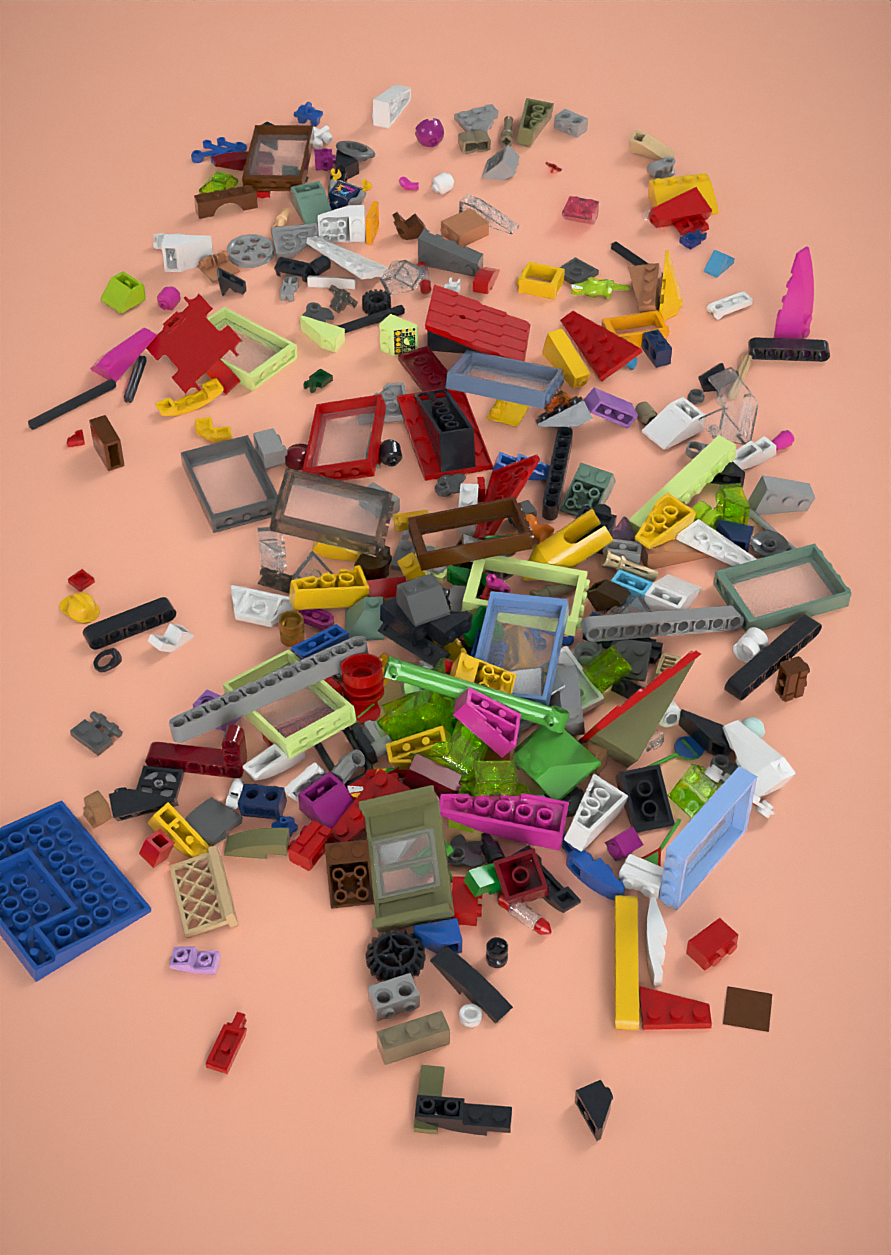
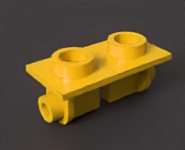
(400, 519)

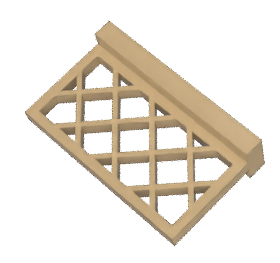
(219, 883)

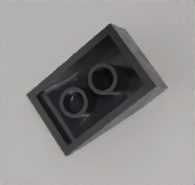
(647, 798)

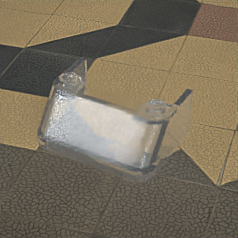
(738, 411)

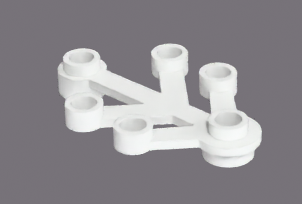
(763, 807)

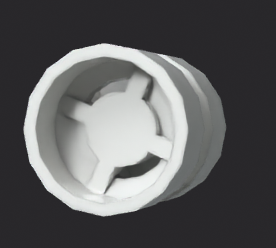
(750, 644)

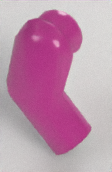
(407, 184)
(497, 584)

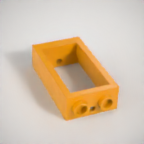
(634, 321)

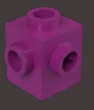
(324, 159)

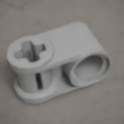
(661, 168)

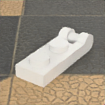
(729, 304)

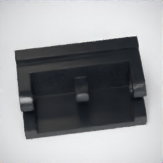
(292, 267)

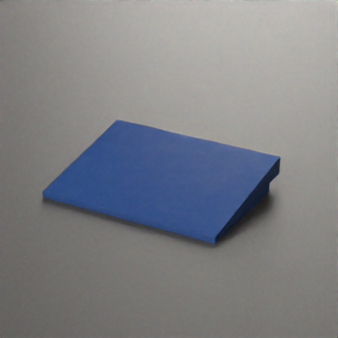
(59, 891)

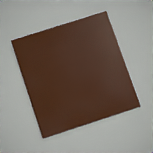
(748, 1009)

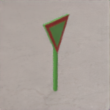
(655, 856)

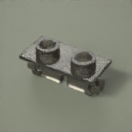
(275, 581)

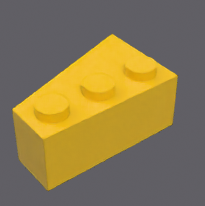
(399, 750)

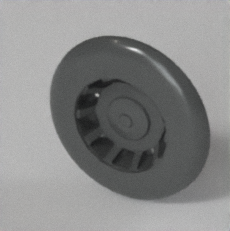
(356, 150)

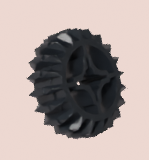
(391, 951)

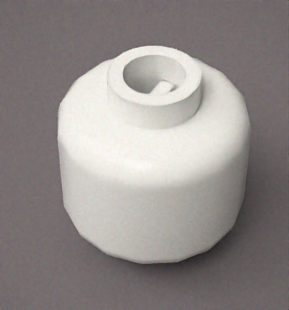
(442, 183)
(671, 716)

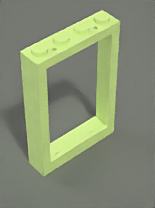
(532, 570)

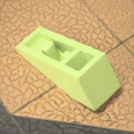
(323, 334)

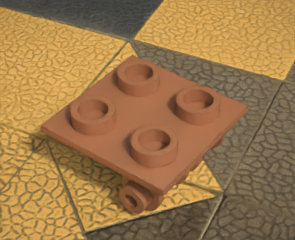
(211, 263)

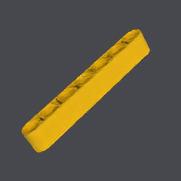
(626, 963)

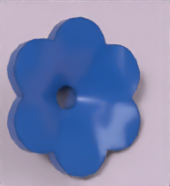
(286, 822)

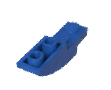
(593, 873)

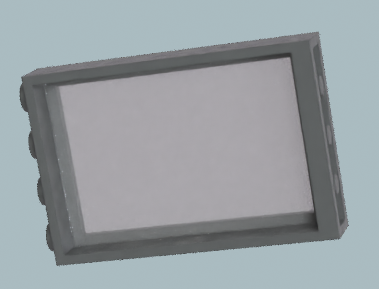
(230, 483)

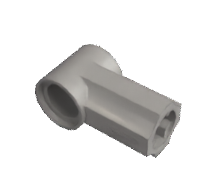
(376, 737)
(348, 765)

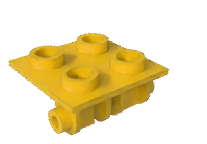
(507, 412)

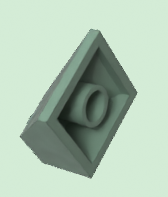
(364, 618)

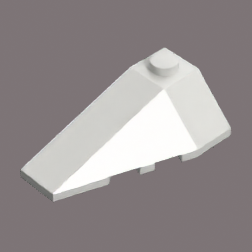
(758, 758)

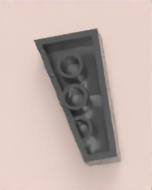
(448, 255)

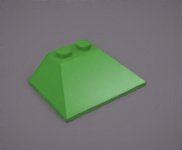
(554, 761)

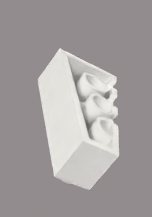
(390, 105)

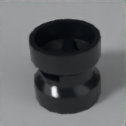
(497, 952)

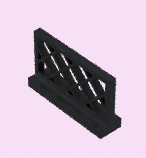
(422, 648)

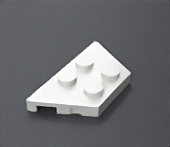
(258, 606)

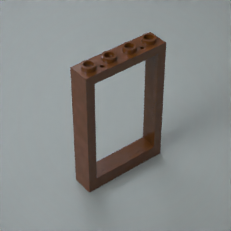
(469, 516)

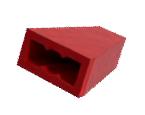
(686, 205)

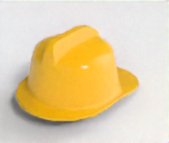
(80, 607)

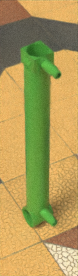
(551, 717)

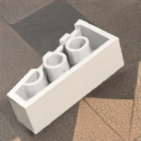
(596, 811)

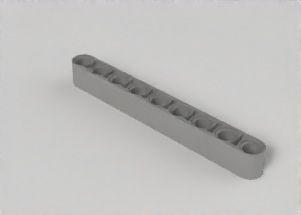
(661, 623)

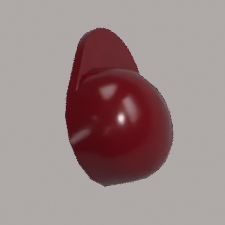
(296, 456)

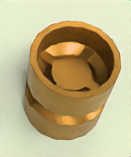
(291, 628)

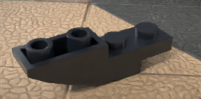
(463, 1117)

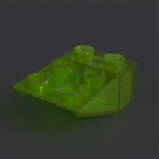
(417, 714)

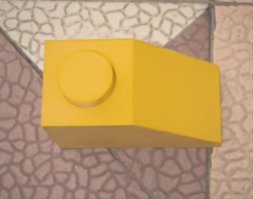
(411, 567)

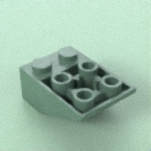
(310, 201)
(588, 489)

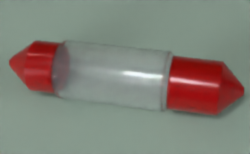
(425, 283)
(525, 915)

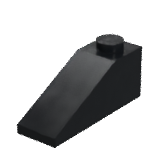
(134, 803)

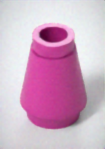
(783, 440)

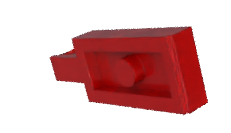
(227, 1044)

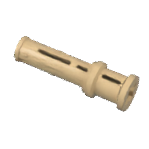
(621, 562)

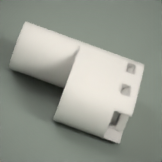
(234, 793)

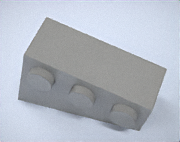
(780, 496)

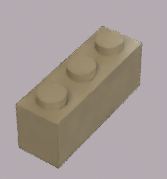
(413, 1037)

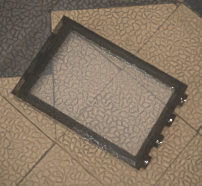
(332, 512)

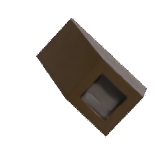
(606, 594)

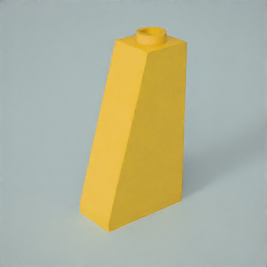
(562, 355)

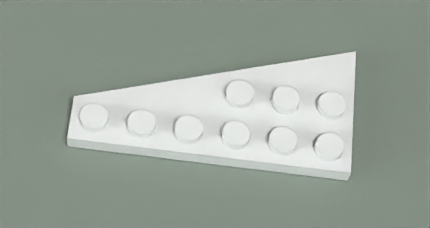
(353, 262)

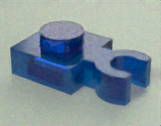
(692, 240)

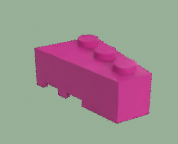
(488, 720)

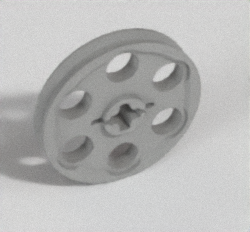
(250, 250)

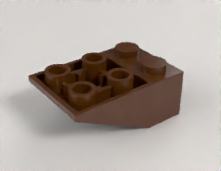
(349, 874)

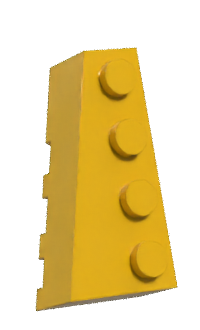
(329, 590)

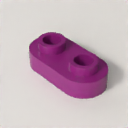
(317, 618)

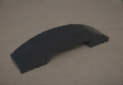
(559, 897)

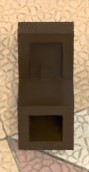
(377, 566)

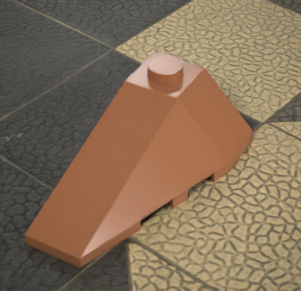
(670, 554)

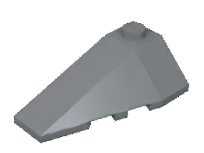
(570, 699)

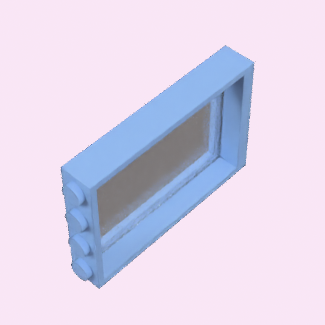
(707, 838)

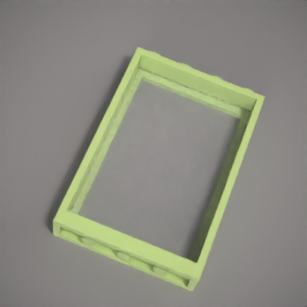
(260, 353)
(301, 717)

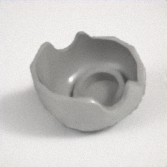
(586, 652)

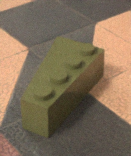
(534, 119)

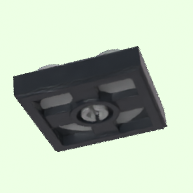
(161, 781)

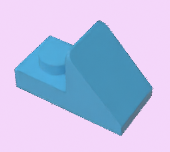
(718, 263)

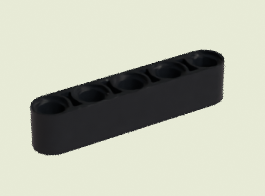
(789, 349)
(129, 623)

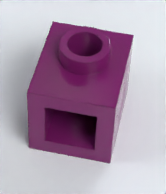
(623, 843)

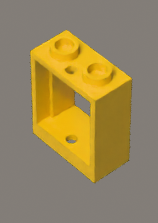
(540, 288)

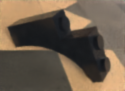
(442, 630)

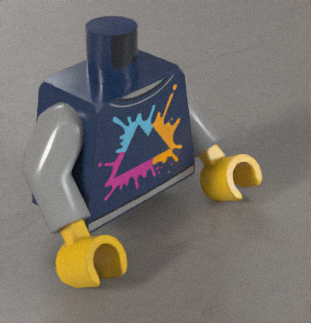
(344, 194)

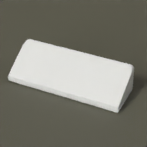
(327, 281)

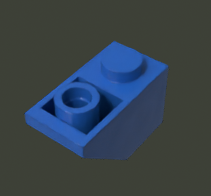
(440, 934)

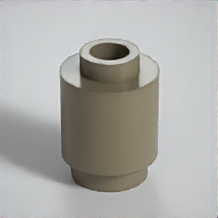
(645, 412)

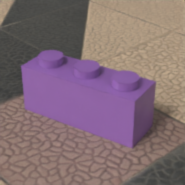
(610, 407)

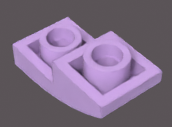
(193, 961)

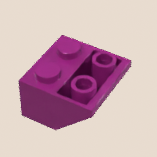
(325, 800)

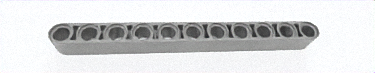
(264, 690)

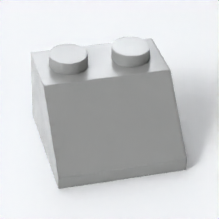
(501, 165)

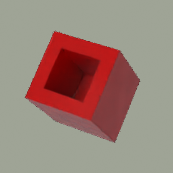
(156, 848)

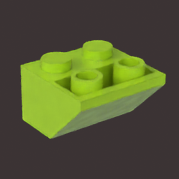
(123, 292)

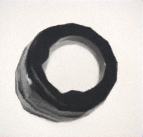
(114, 662)

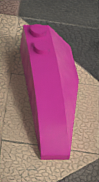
(797, 309)
(516, 818)

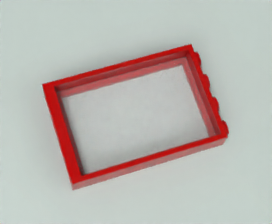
(346, 438)

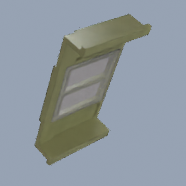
(407, 859)

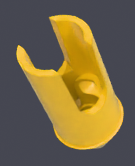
(560, 547)

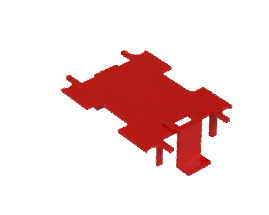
(196, 346)

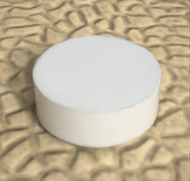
(470, 1015)

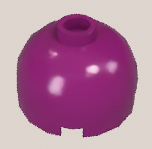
(429, 132)

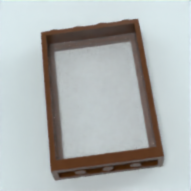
(278, 157)

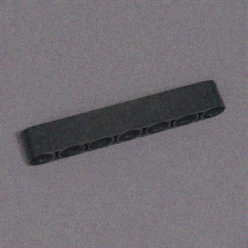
(557, 473)
(769, 659)

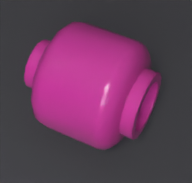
(168, 298)

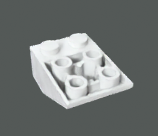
(343, 224)
(185, 251)
(674, 424)
(671, 594)

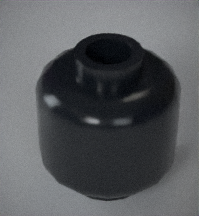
(390, 452)

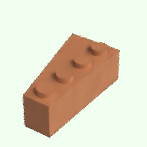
(647, 285)

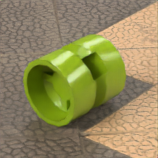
(706, 514)

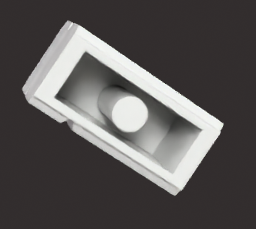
(641, 876)

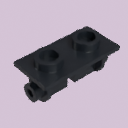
(625, 687)

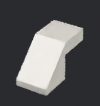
(174, 637)

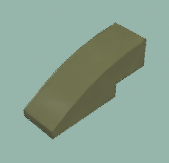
(258, 843)

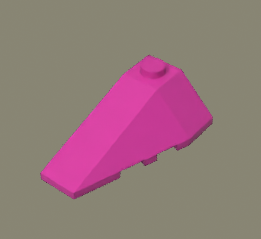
(120, 358)

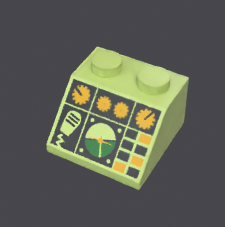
(397, 335)

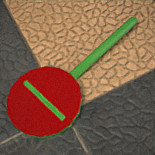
(367, 712)

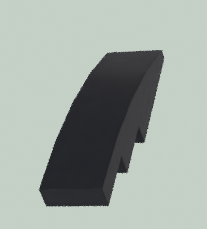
(471, 983)

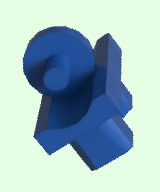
(307, 112)

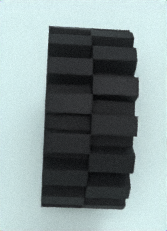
(375, 301)

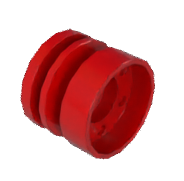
(362, 679)

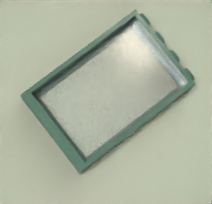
(782, 588)

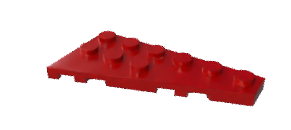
(601, 347)
(503, 484)

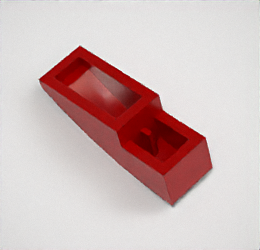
(485, 280)

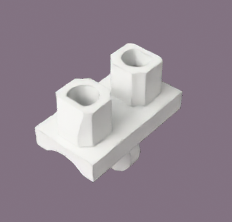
(321, 135)

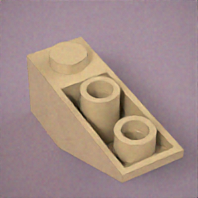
(648, 146)

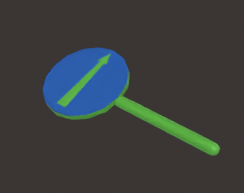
(686, 748)

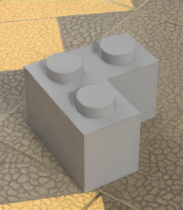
(269, 448)

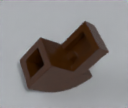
(409, 228)

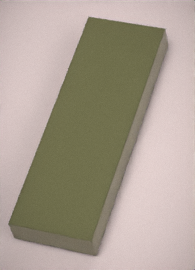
(432, 1085)

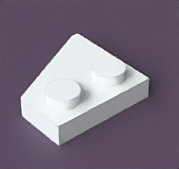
(304, 780)

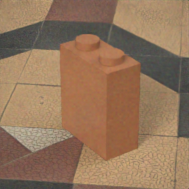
(465, 227)

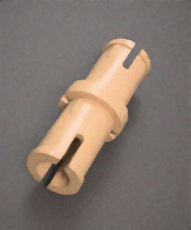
(281, 219)

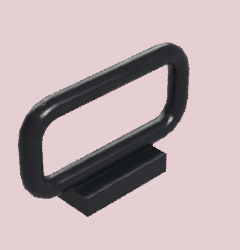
(358, 742)

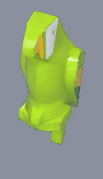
(597, 287)

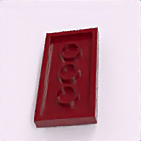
(424, 368)

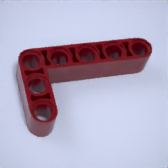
(203, 760)

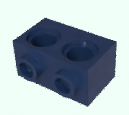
(656, 348)
(262, 801)

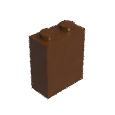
(106, 442)

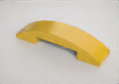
(191, 402)

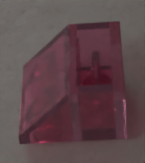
(581, 210)

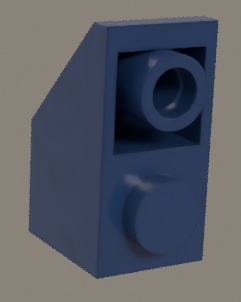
(736, 532)

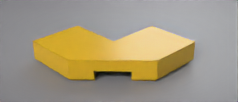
(205, 429)

